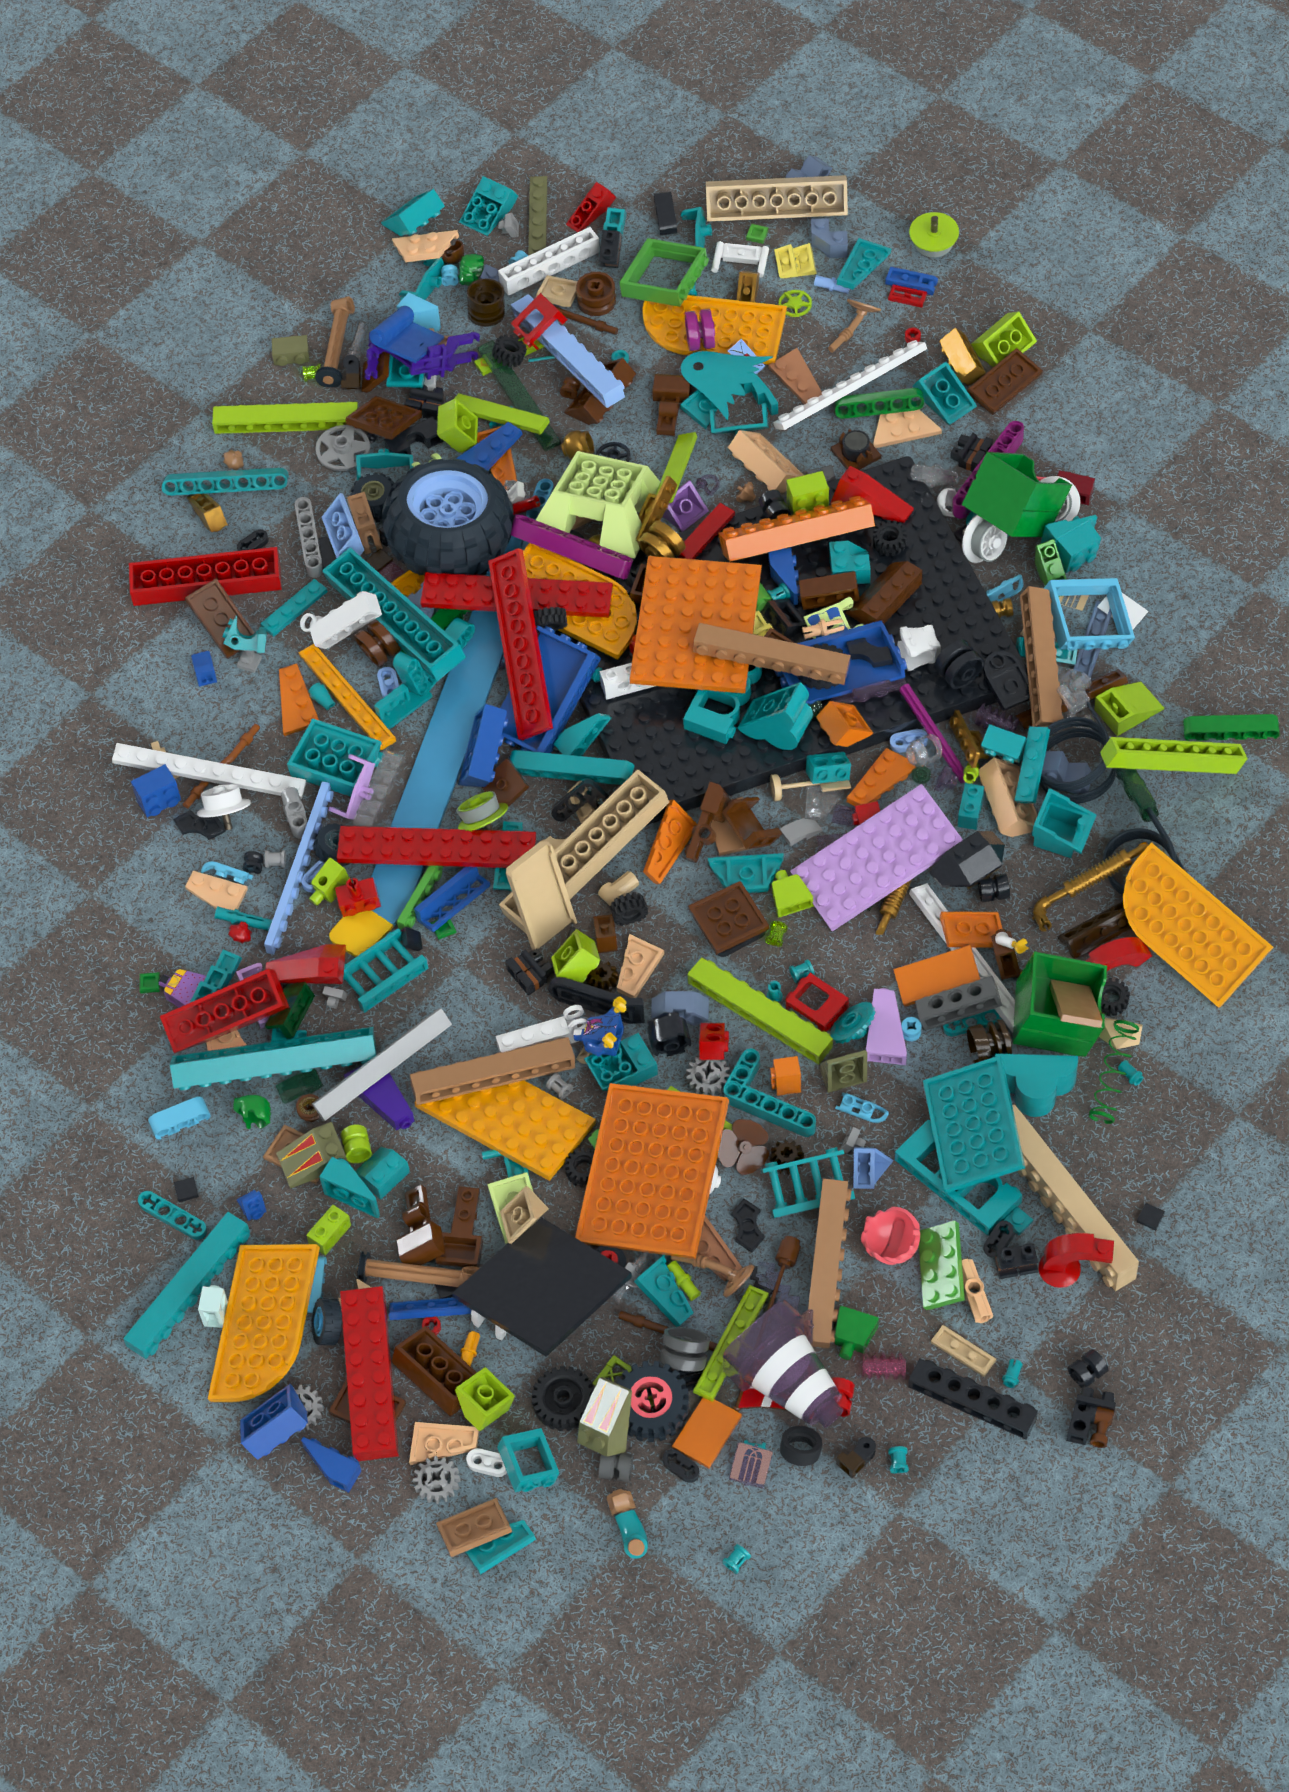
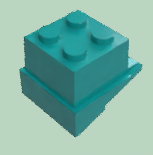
(1075, 541)
(1062, 825)

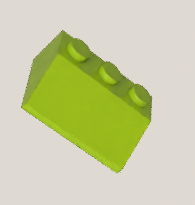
(1003, 338)

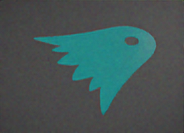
(720, 375)

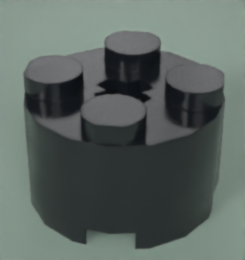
(668, 1034)

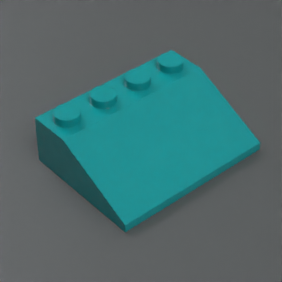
(324, 756)

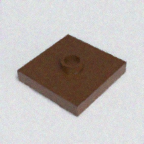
(383, 373)
(507, 783)

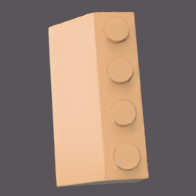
(763, 460)
(1000, 787)

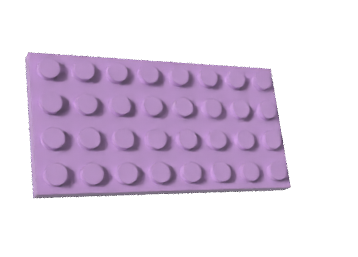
(877, 857)

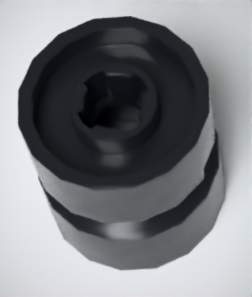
(773, 504)
(994, 888)
(1088, 1368)

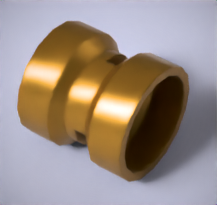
(1003, 608)

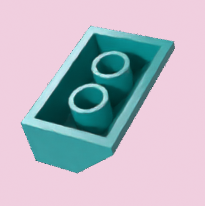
(414, 213)

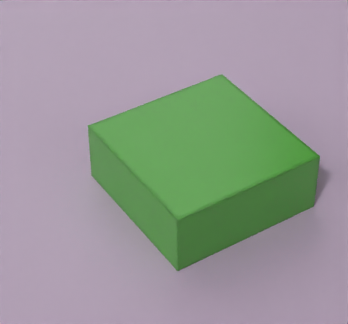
(757, 233)

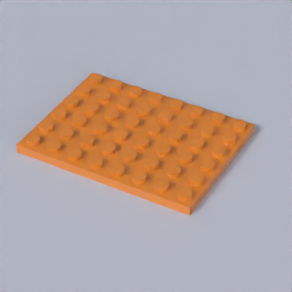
(673, 603)
(652, 1170)

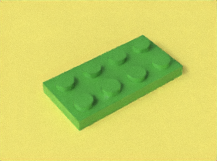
(941, 1265)

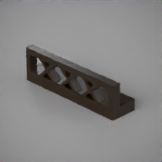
(1096, 930)

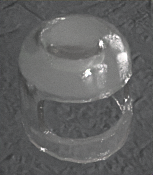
(917, 753)

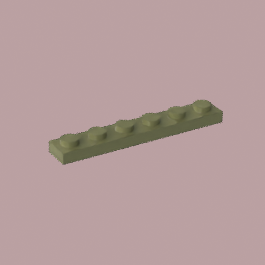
(537, 214)

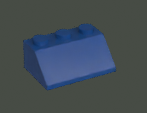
(273, 1422)

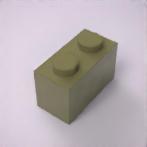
(290, 350)

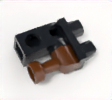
(1091, 1411)

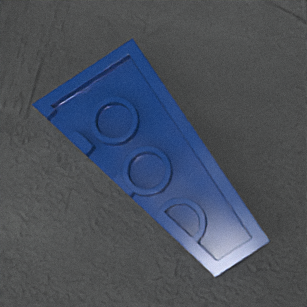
(493, 447)

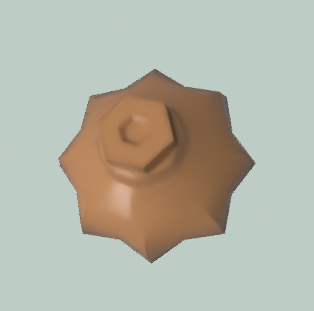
(233, 459)
(746, 493)

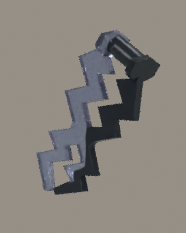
(769, 1287)

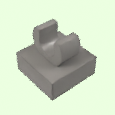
(510, 225)
(249, 661)
(334, 996)
(851, 1140)

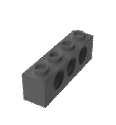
(958, 1003)

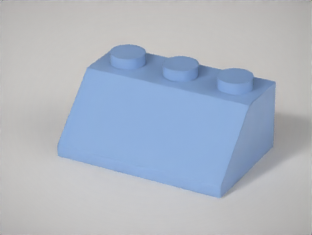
(341, 527)

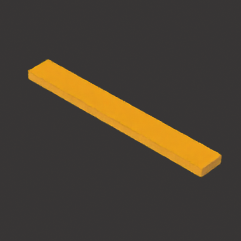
(347, 696)

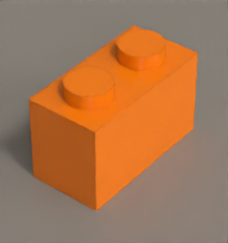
(786, 1076)

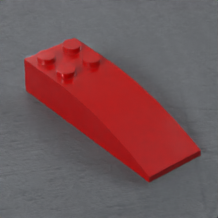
(225, 1011)

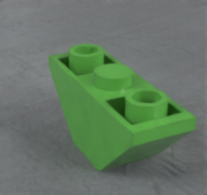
(1049, 562)

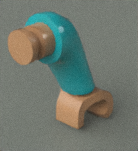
(629, 1524)

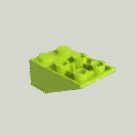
(1126, 706)

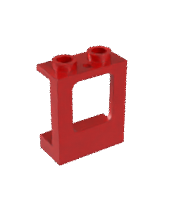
(550, 314)
(828, 1012)

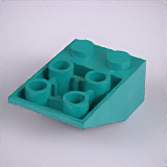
(488, 206)
(629, 1067)

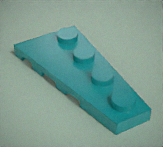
(861, 262)

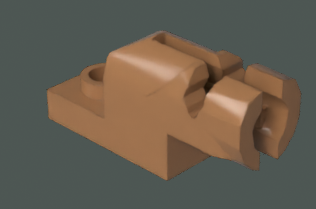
(364, 520)

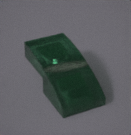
(299, 1084)

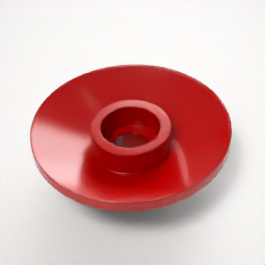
(1058, 1278)

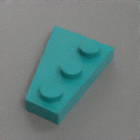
(662, 1290)
(499, 1549)

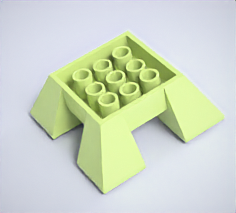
(605, 492)

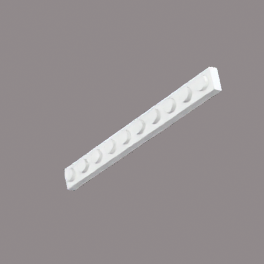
(845, 387)
(206, 770)
(932, 908)

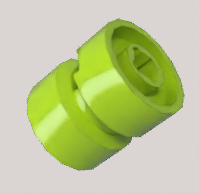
(356, 1144)

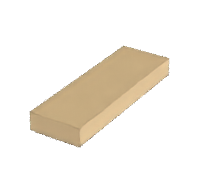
(963, 1350)

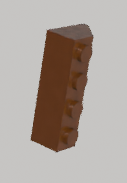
(587, 407)
(887, 593)
(433, 1368)

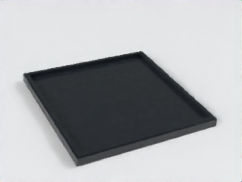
(542, 1286)

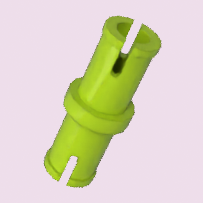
(970, 773)
(684, 1281)

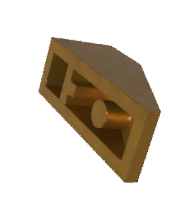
(208, 511)

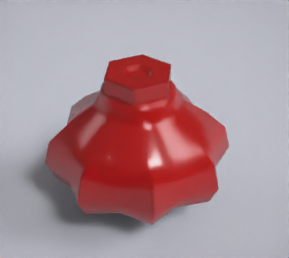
(240, 932)

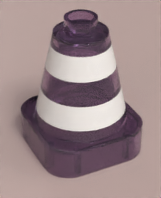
(783, 1366)

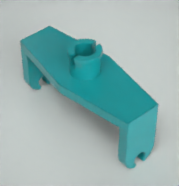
(701, 229)
(430, 280)
(734, 429)
(382, 460)

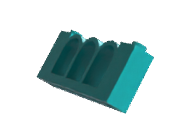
(716, 725)
(995, 1210)

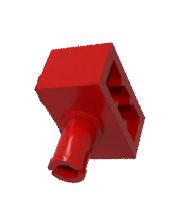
(357, 896)

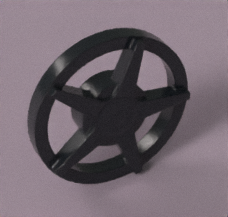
(614, 453)

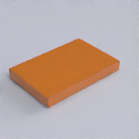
(970, 928)
(707, 1431)

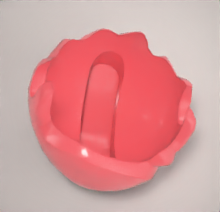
(891, 1227)

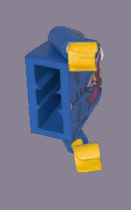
(603, 1032)

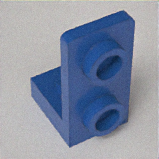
(204, 668)
(252, 1205)

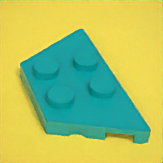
(753, 871)

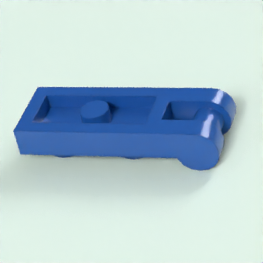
(911, 280)

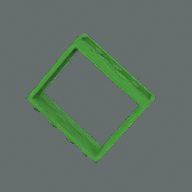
(675, 251)

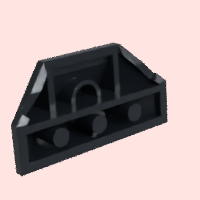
(969, 860)

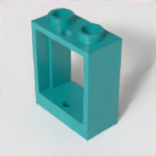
(521, 1441)

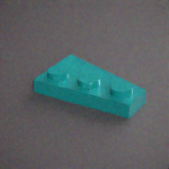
(698, 408)

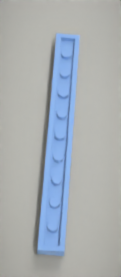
(296, 873)

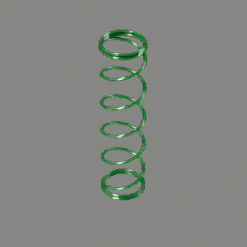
(1114, 1071)

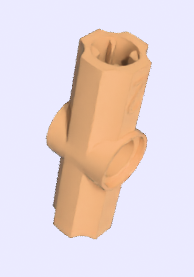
(977, 1301)

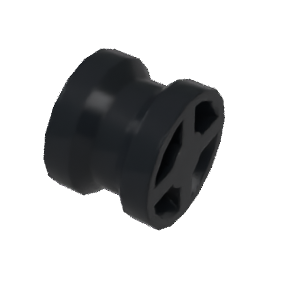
(252, 862)

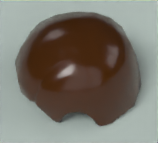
(453, 253)

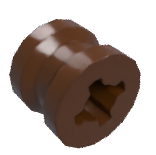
(570, 388)

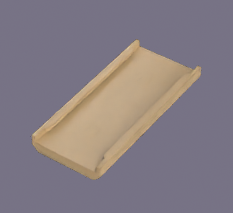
(540, 894)

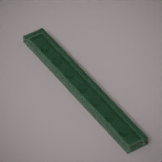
(517, 394)

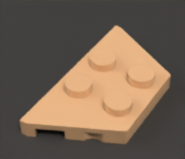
(424, 246)
(904, 427)

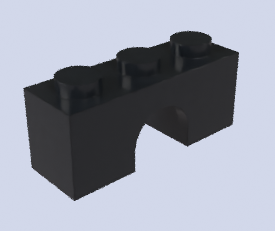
(422, 432)

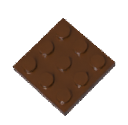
(383, 417)
(728, 917)

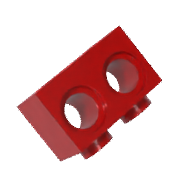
(713, 1041)

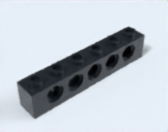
(1019, 1426)

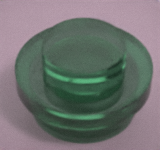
(921, 775)

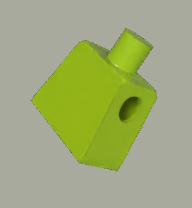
(326, 880)
(790, 894)

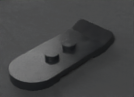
(595, 999)

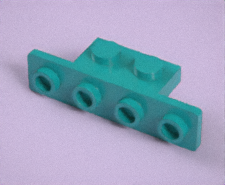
(398, 705)

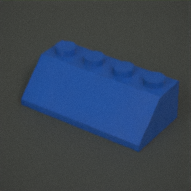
(483, 747)

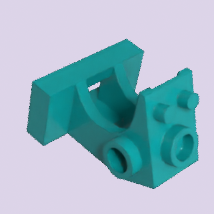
(253, 642)

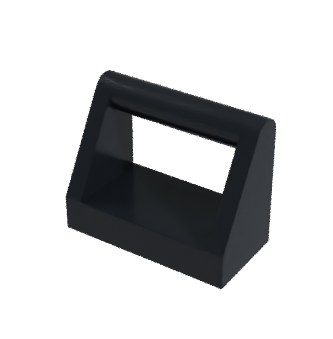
(773, 614)

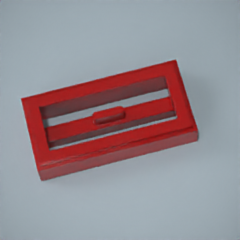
(906, 298)

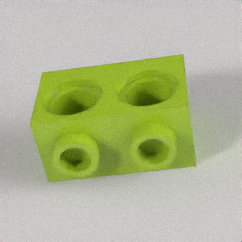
(329, 1229)

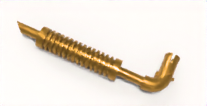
(1083, 881)
(891, 906)

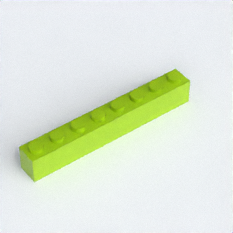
(281, 417)
(1173, 755)
(760, 1010)

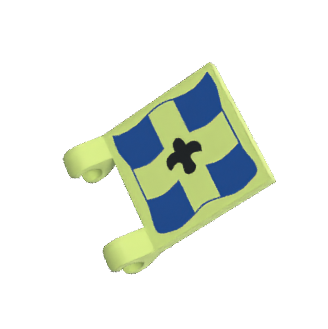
(831, 613)

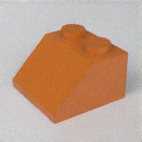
(843, 724)

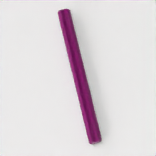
(931, 728)

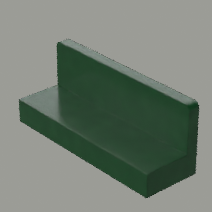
(299, 1000)

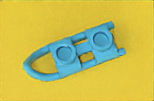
(1006, 588)
(224, 870)
(866, 1108)

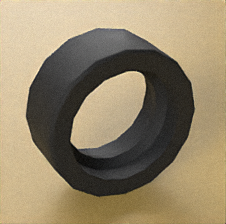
(797, 1456)

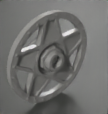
(341, 447)

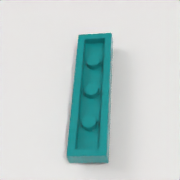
(294, 607)
(1032, 765)

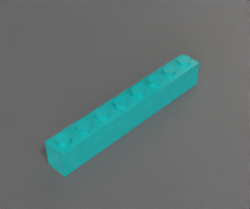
(187, 1285)

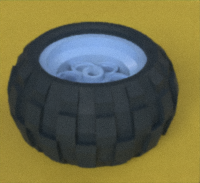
(447, 518)

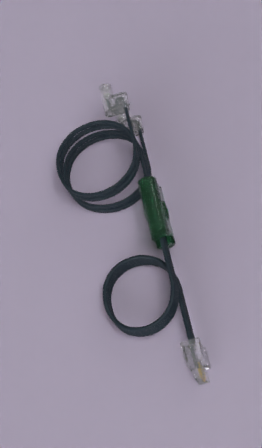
(1129, 778)

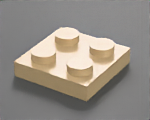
(558, 290)

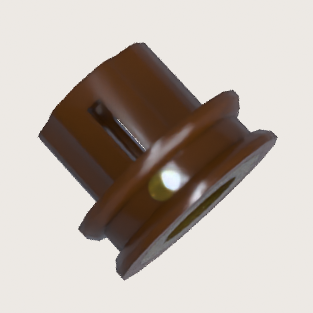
(301, 1107)

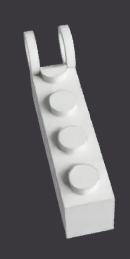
(342, 621)
(543, 1032)

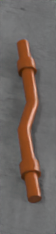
(245, 740)

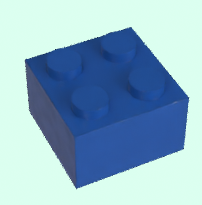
(156, 791)

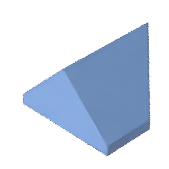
(869, 1167)

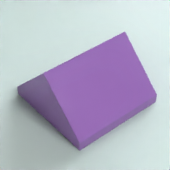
(686, 507)

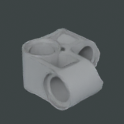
(294, 811)

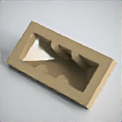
(1120, 1042)

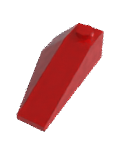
(883, 501)
(316, 965)

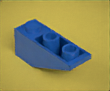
(782, 571)
(336, 1468)

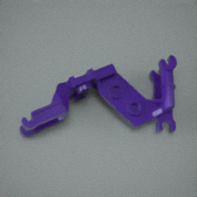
(434, 362)

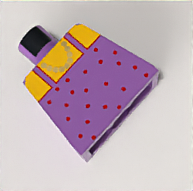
(181, 986)

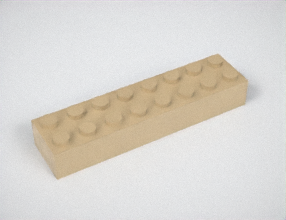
(776, 198)

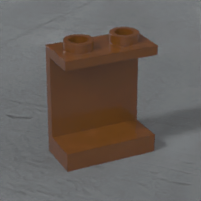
(747, 825)

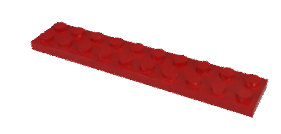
(477, 593)
(520, 644)
(432, 846)

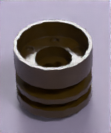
(485, 302)
(994, 1041)

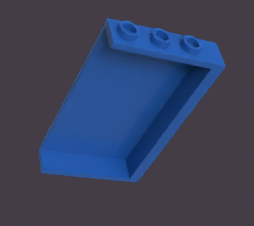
(860, 671)
(566, 675)

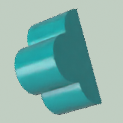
(779, 717)
(1039, 1080)

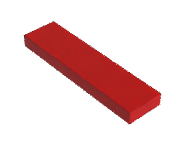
(707, 531)

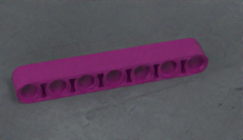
(1007, 442)
(571, 546)

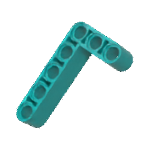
(414, 675)
(762, 1100)

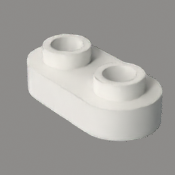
(488, 1463)

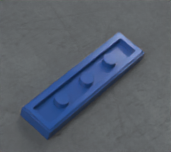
(427, 1308)

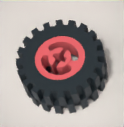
(673, 1395)

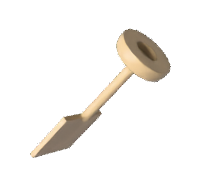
(776, 787)

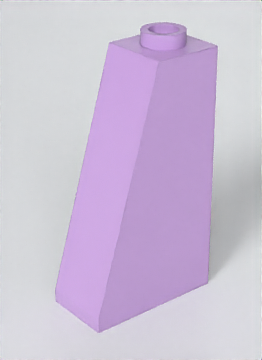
(885, 1033)

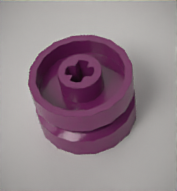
(700, 329)

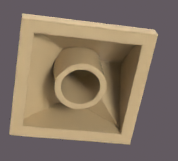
(521, 1213)

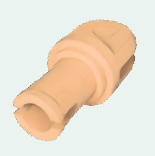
(821, 628)

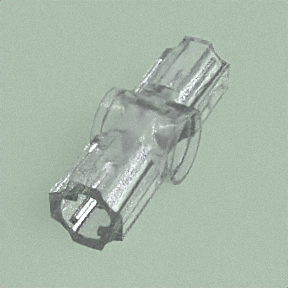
(934, 475)

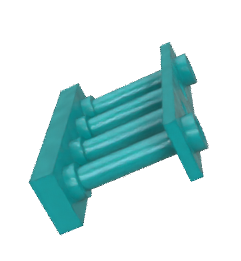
(383, 987)
(802, 1203)

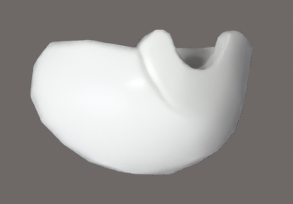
(945, 499)

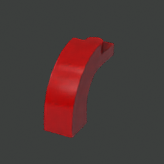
(1121, 952)
(1076, 1247)

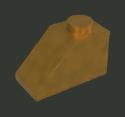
(747, 286)

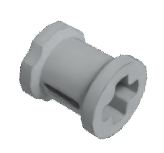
(275, 858)
(559, 1086)

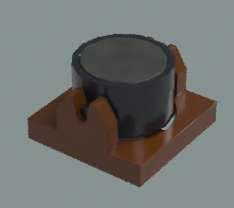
(855, 447)

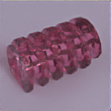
(884, 1366)

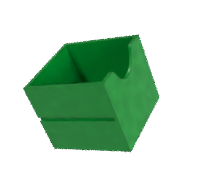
(1013, 497)
(1035, 1011)

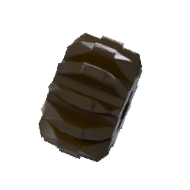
(609, 979)
(778, 1154)

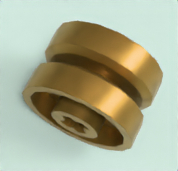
(661, 541)

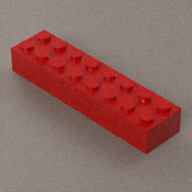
(178, 577)
(369, 1374)

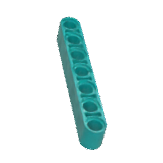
(218, 487)
(571, 767)

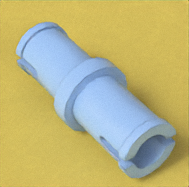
(830, 284)

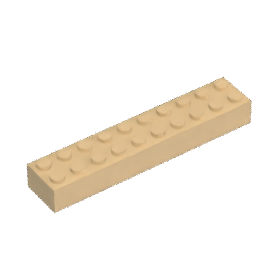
(602, 835)
(1071, 1204)

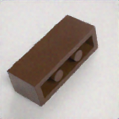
(828, 590)

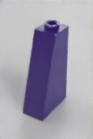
(388, 1102)

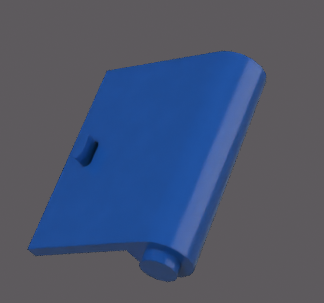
(403, 336)

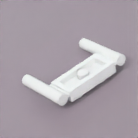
(740, 254)

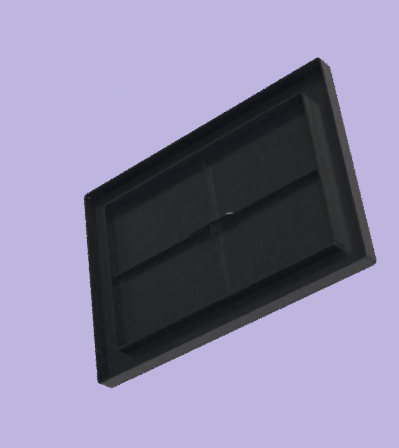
(649, 722)

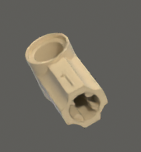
(619, 887)

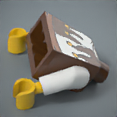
(1005, 953)

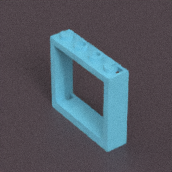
(1090, 587)

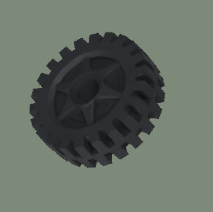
(555, 1385)

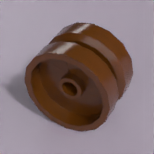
(596, 293)
(377, 643)

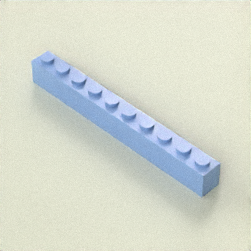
(573, 356)

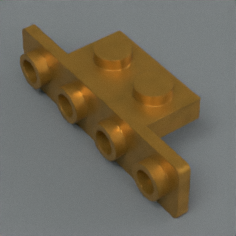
(656, 505)
(969, 740)

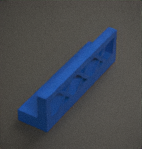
(447, 896)

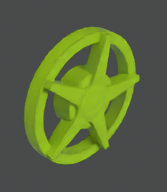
(796, 302)

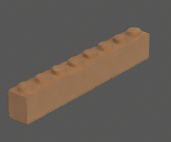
(771, 653)
(1040, 656)
(492, 1071)
(826, 1260)

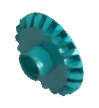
(853, 1023)

